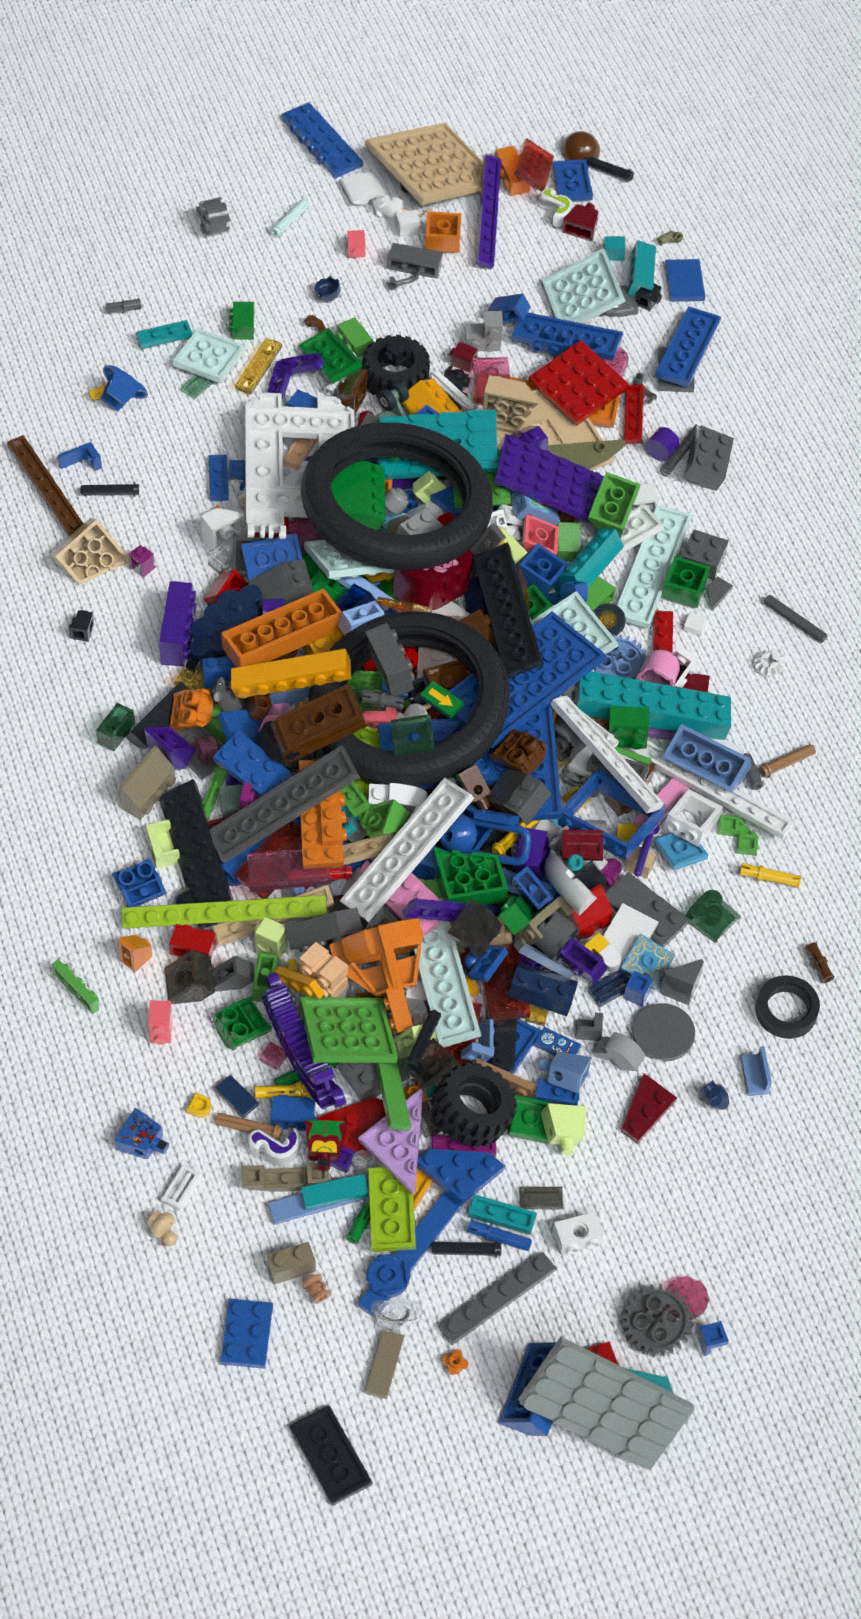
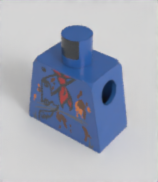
(141, 1136)

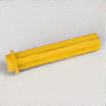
(511, 838)

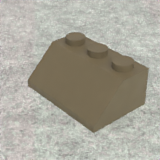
(146, 784)

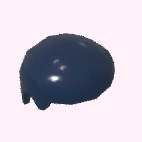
(327, 289)

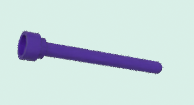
(644, 852)

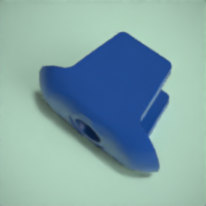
(120, 388)

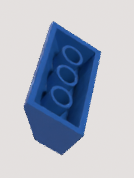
(516, 1415)

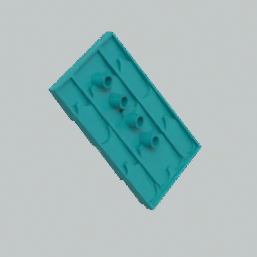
(471, 429)

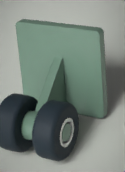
(392, 400)

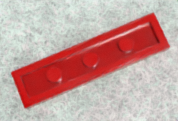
(634, 414)

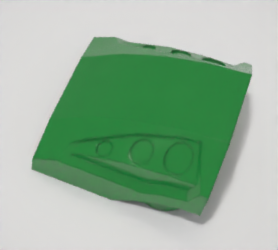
(332, 587)
(240, 1023)

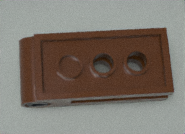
(318, 723)

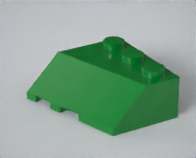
(470, 877)

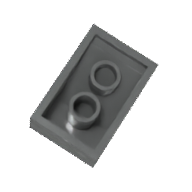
(285, 581)
(518, 795)
(364, 1078)

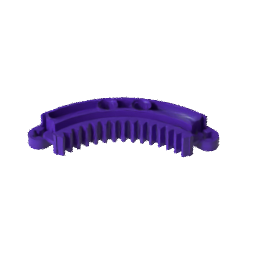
(293, 1038)

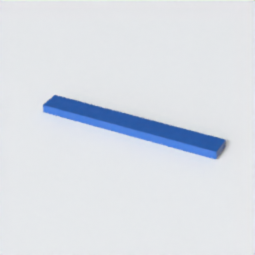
(426, 1233)

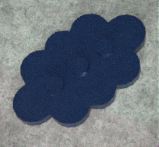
(229, 611)

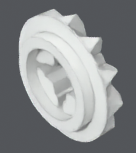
(762, 665)

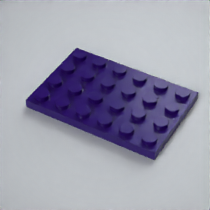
(547, 477)

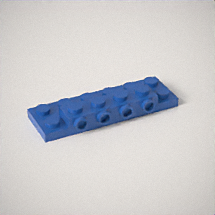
(322, 140)
(558, 335)

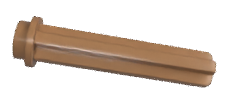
(767, 770)
(248, 1125)

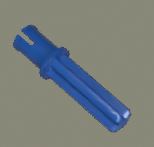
(500, 1235)

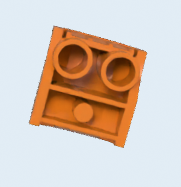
(191, 709)

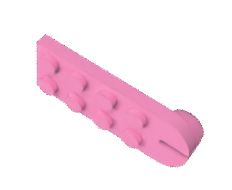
(408, 890)

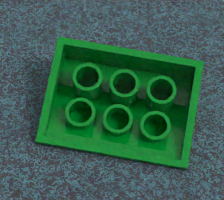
(362, 493)

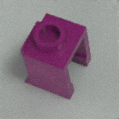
(144, 557)

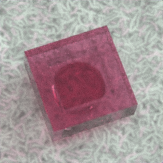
(273, 1056)

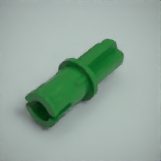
(360, 1223)

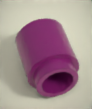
(612, 871)

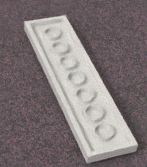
(407, 849)

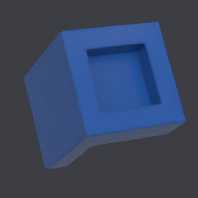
(638, 988)
(712, 1336)

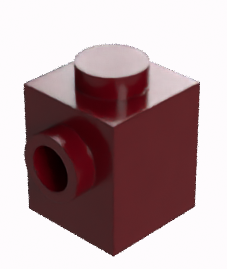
(462, 356)

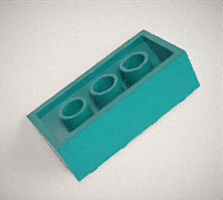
(592, 558)

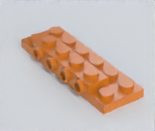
(323, 831)

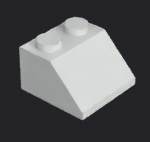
(220, 525)

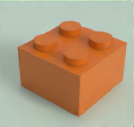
(443, 231)

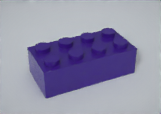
(177, 623)

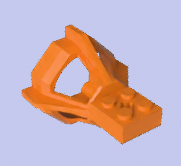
(391, 976)

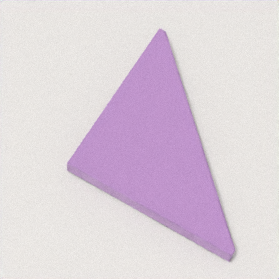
(398, 1148)

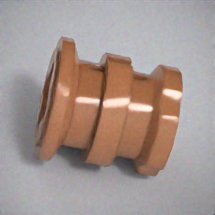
(316, 1289)

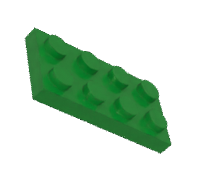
(337, 357)

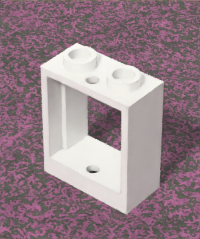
(700, 807)

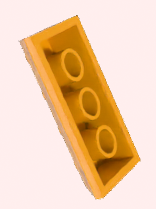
(429, 393)

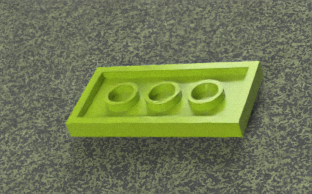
(390, 1213)

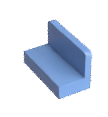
(756, 1073)

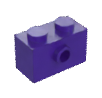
(583, 961)

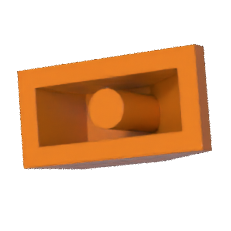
(134, 951)

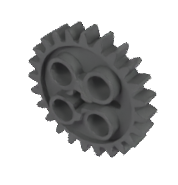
(674, 1331)

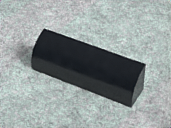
(157, 717)

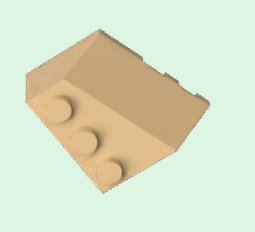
(511, 401)
(89, 553)

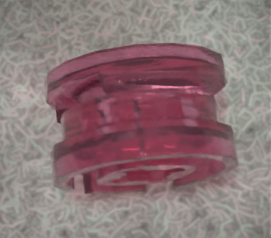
(206, 749)

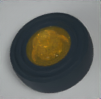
(611, 617)

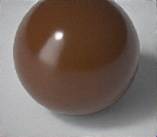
(580, 145)

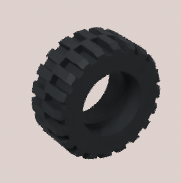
(380, 378)
(464, 1123)

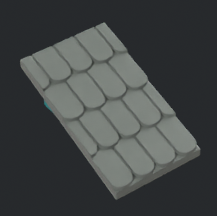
(607, 1403)

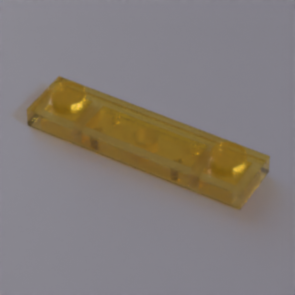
(258, 366)

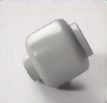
(395, 501)

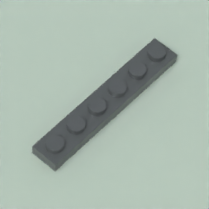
(497, 1298)

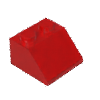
(226, 581)
(595, 917)

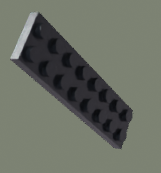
(508, 610)
(192, 837)

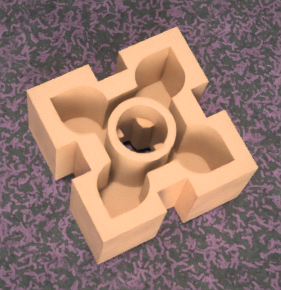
(325, 969)

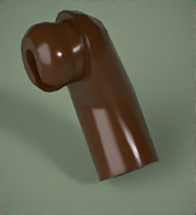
(312, 320)

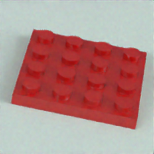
(578, 382)

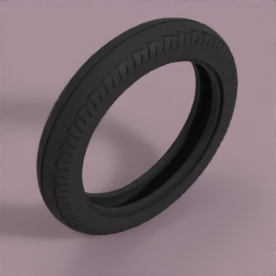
(384, 548)
(465, 746)

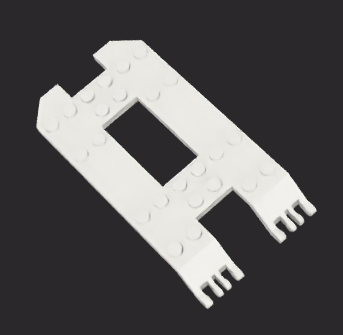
(265, 426)

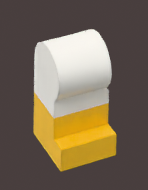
(605, 951)

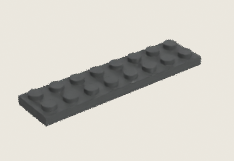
(283, 804)

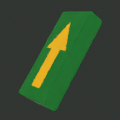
(441, 699)

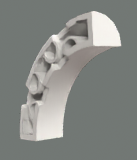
(571, 889)

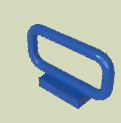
(503, 822)

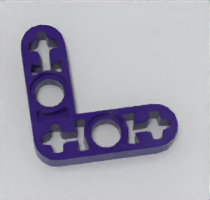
(287, 366)

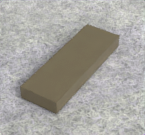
(384, 1364)

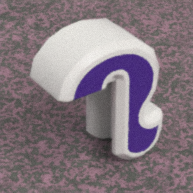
(275, 1151)

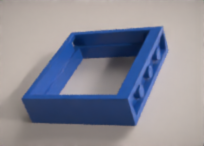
(615, 790)

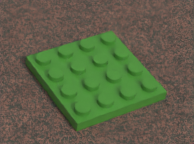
(348, 1030)

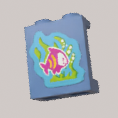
(524, 505)

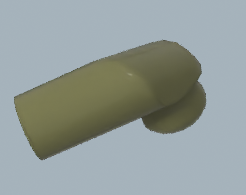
(671, 236)

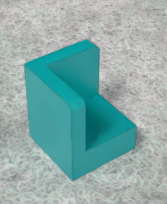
(615, 247)

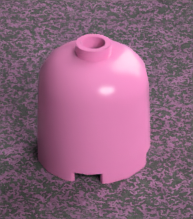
(660, 668)

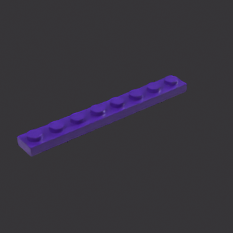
(488, 212)

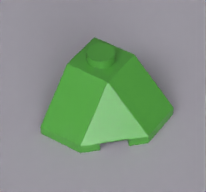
(384, 818)

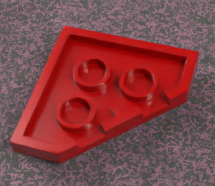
(359, 1119)

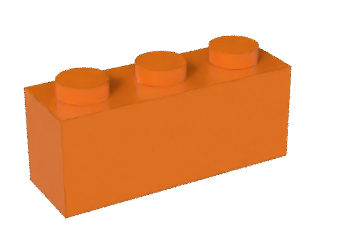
(509, 158)

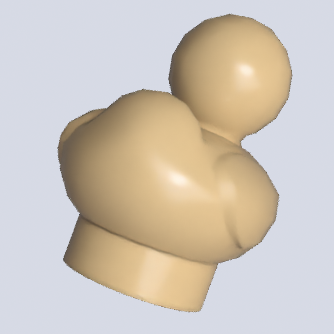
(160, 1226)

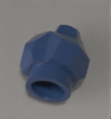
(715, 1095)

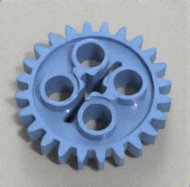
(623, 660)

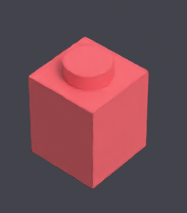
(356, 243)

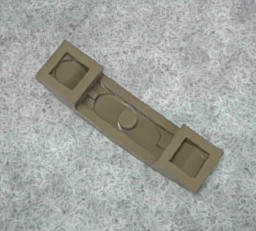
(282, 1179)

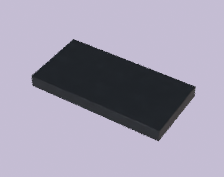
(330, 1455)

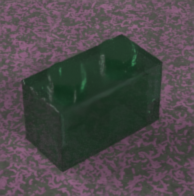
(115, 727)

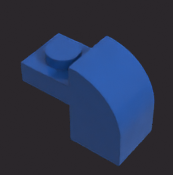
(569, 588)

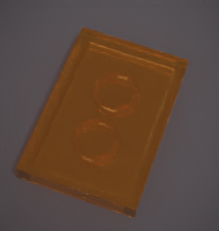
(402, 605)

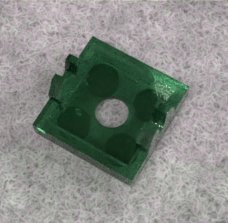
(417, 724)

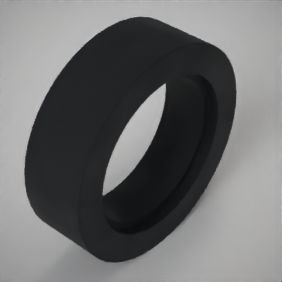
(267, 742)
(794, 985)

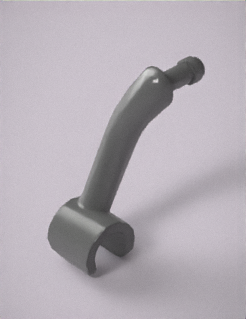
(394, 284)
(639, 380)
(569, 781)

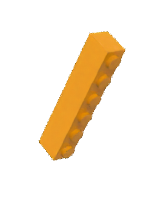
(291, 673)

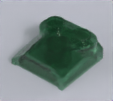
(712, 915)

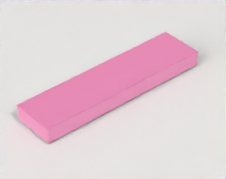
(669, 795)

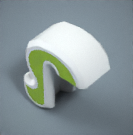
(557, 204)

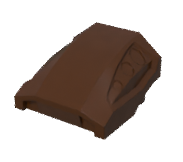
(520, 752)

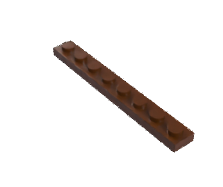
(45, 484)

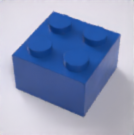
(542, 569)

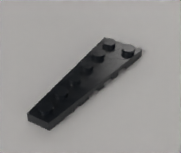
(504, 1042)

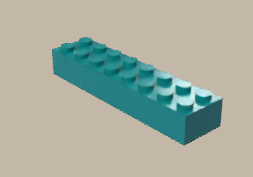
(668, 704)

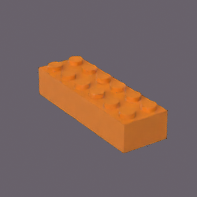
(282, 630)

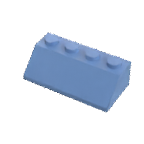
(707, 758)

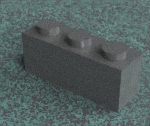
(411, 258)

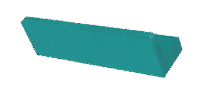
(641, 267)

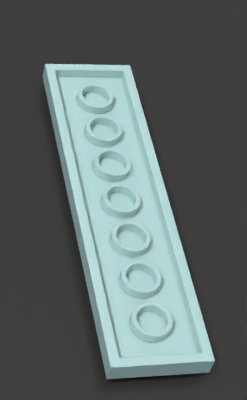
(652, 566)
(447, 987)

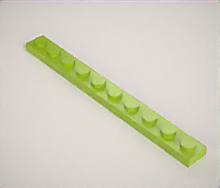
(224, 911)

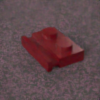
(583, 843)

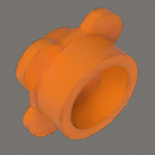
(455, 1368)

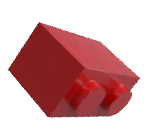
(188, 938)

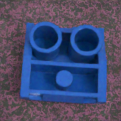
(139, 883)

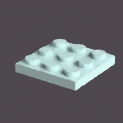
(209, 355)

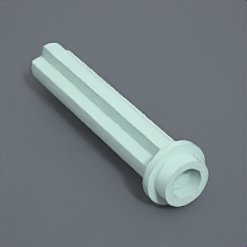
(277, 229)

